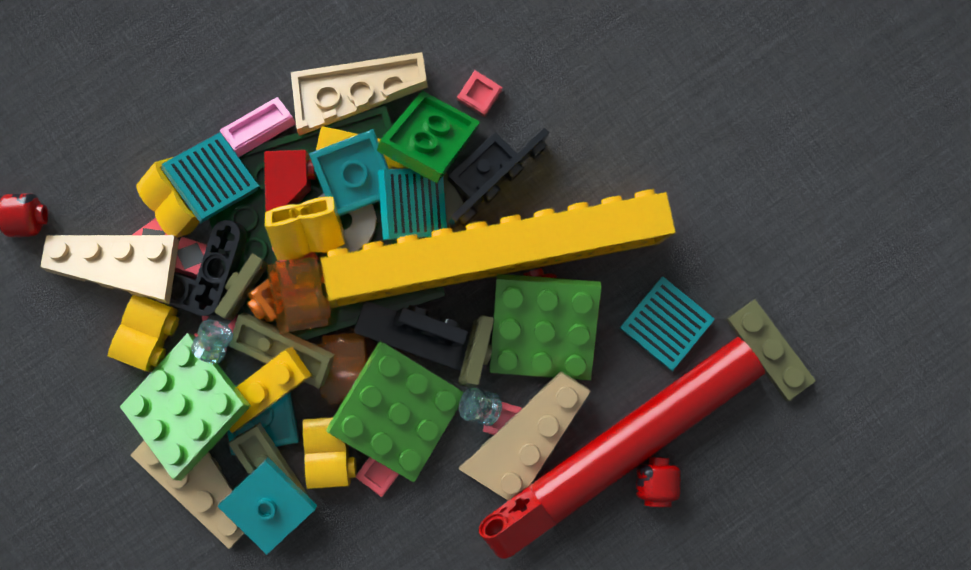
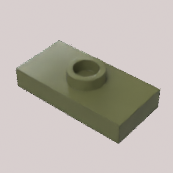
(239, 285)
(477, 352)

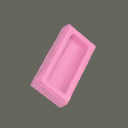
(257, 127)

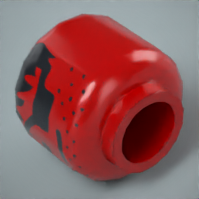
(22, 215)
(658, 482)

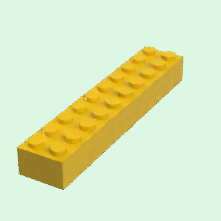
(496, 249)

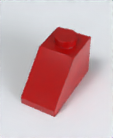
(287, 177)

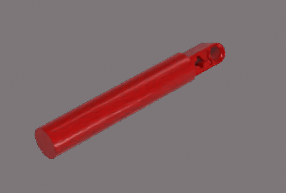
(621, 448)

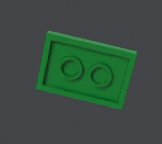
(428, 136)

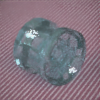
(212, 341)
(480, 406)

